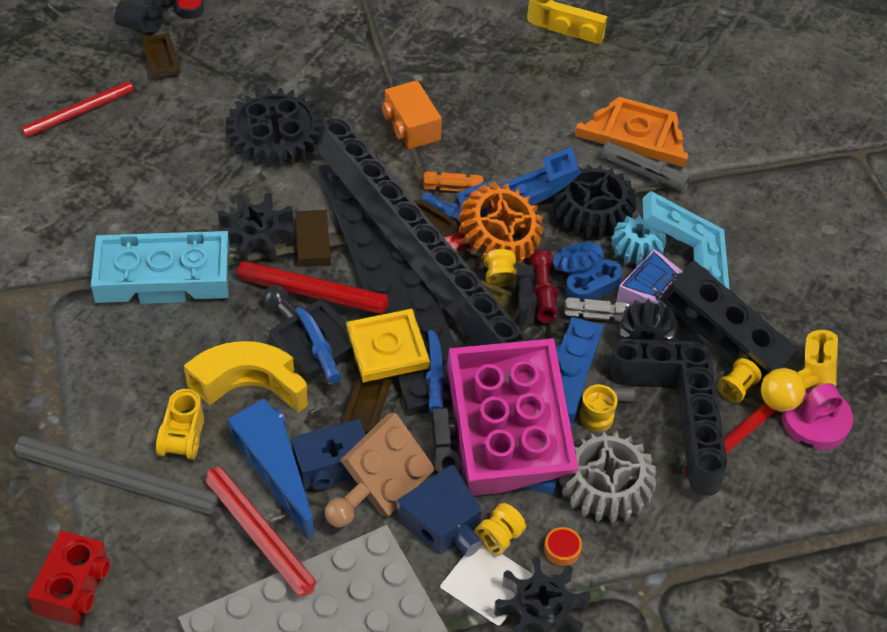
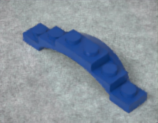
(574, 360)

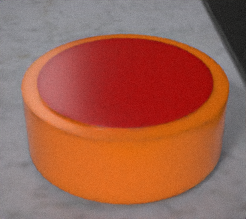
(562, 546)

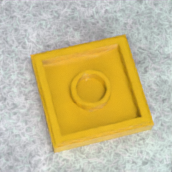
(387, 345)

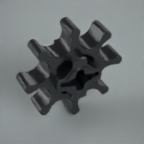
(257, 226)
(542, 589)

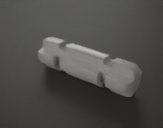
(594, 309)

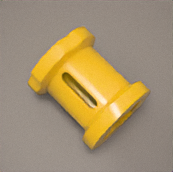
(739, 380)

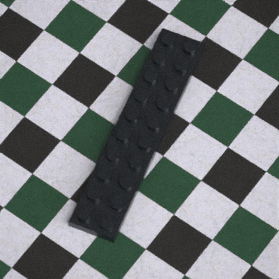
(386, 271)

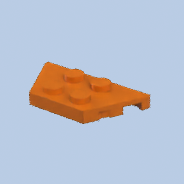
(639, 129)

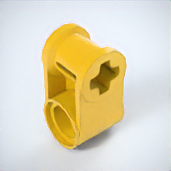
(180, 430)

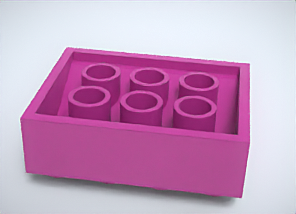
(510, 415)

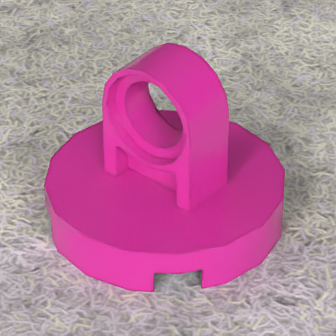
(820, 419)

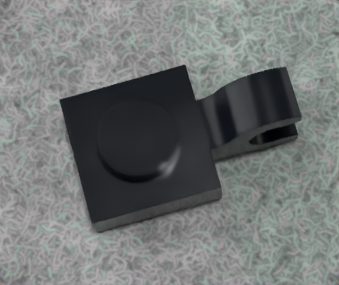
(443, 432)

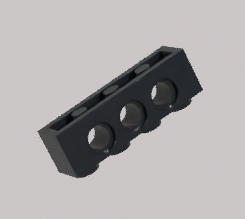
(726, 320)

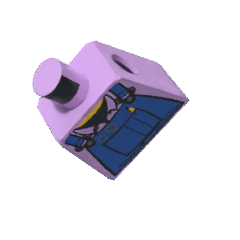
(648, 280)

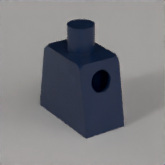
(442, 513)

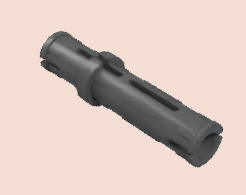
(656, 171)

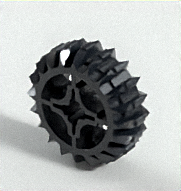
(595, 202)

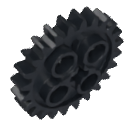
(251, 127)

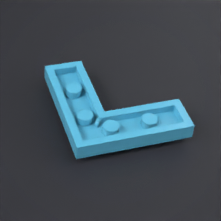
(685, 226)

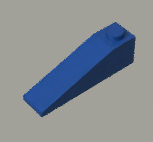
(265, 444)

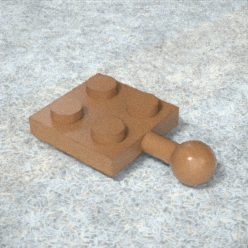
(385, 467)

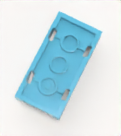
(160, 267)

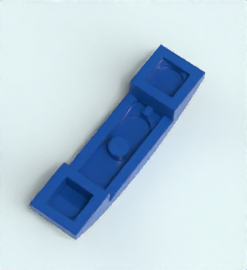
(542, 183)

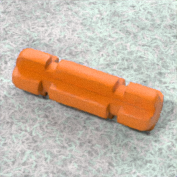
(450, 181)

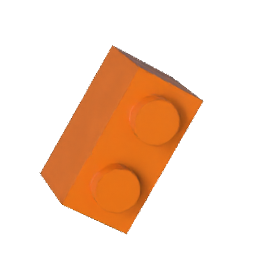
(412, 114)

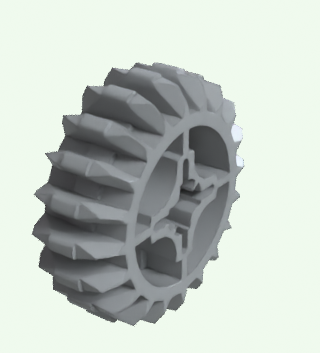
(622, 464)

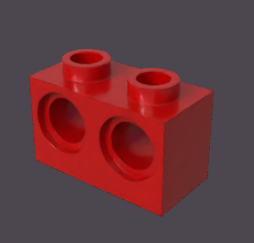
(62, 576)

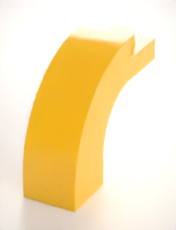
(246, 364)

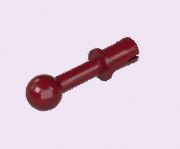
(545, 292)

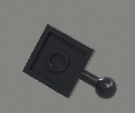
(293, 338)

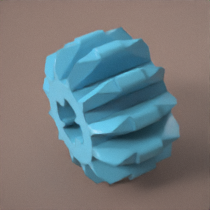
(636, 240)

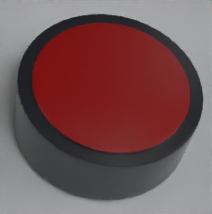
(190, 8)

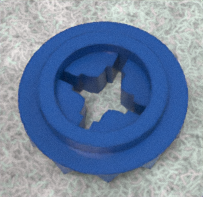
(578, 257)

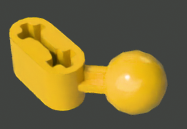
(786, 388)

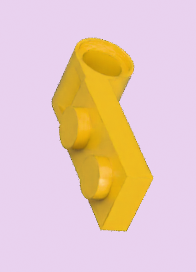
(567, 20)

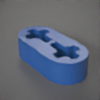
(595, 284)

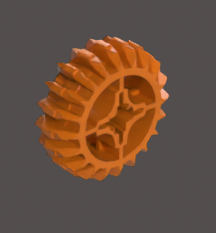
(506, 215)

